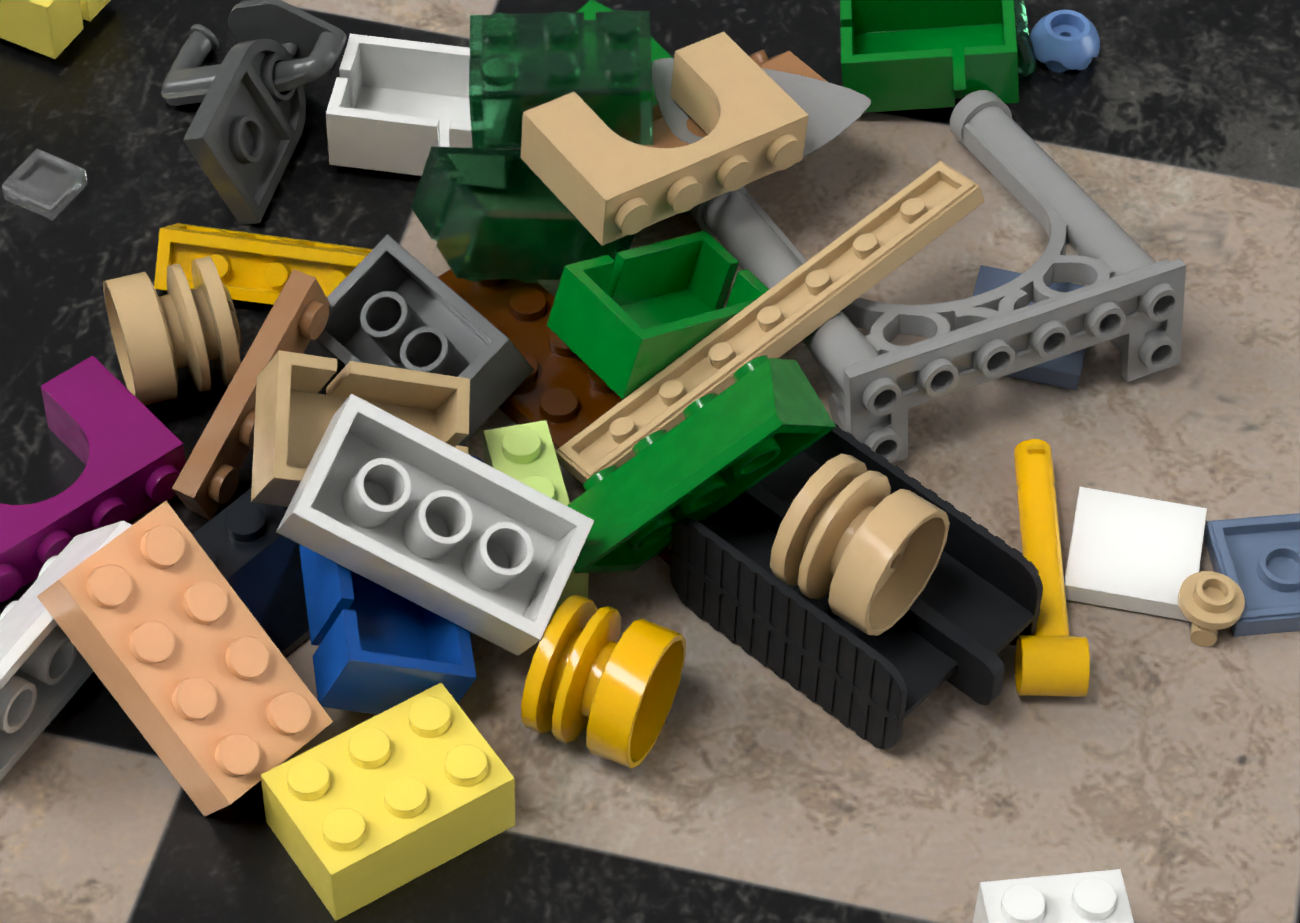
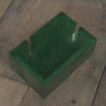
(543, 56)
(500, 218)

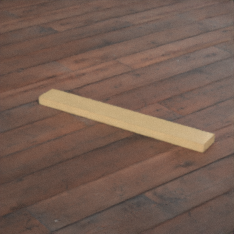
(779, 316)

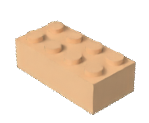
(185, 659)

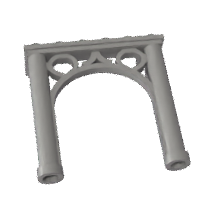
(989, 334)

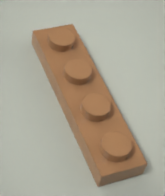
(215, 462)

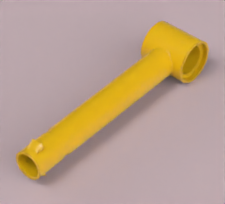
(1050, 659)

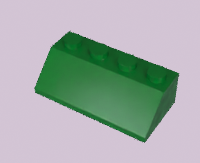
(699, 464)

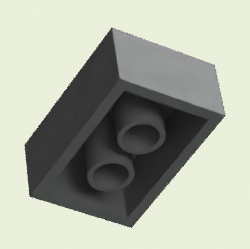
(409, 319)

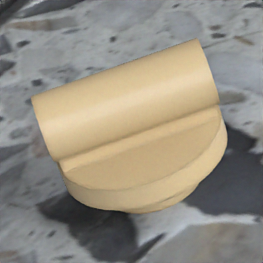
(1210, 604)

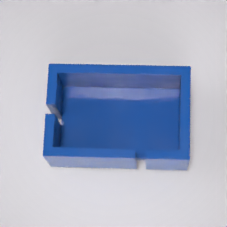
(377, 643)

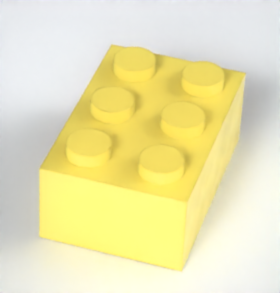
(388, 800)

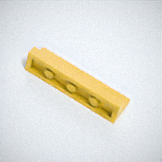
(251, 263)

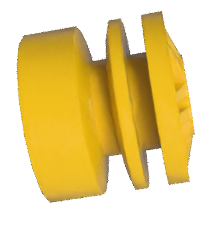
(603, 680)

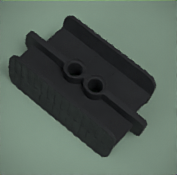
(952, 632)

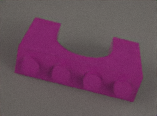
(127, 470)

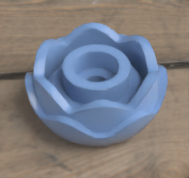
(1065, 41)

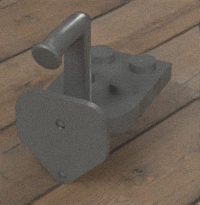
(253, 99)

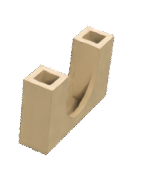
(627, 186)

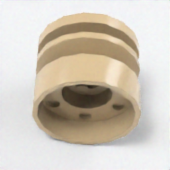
(173, 330)
(859, 544)

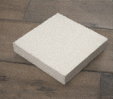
(1132, 552)

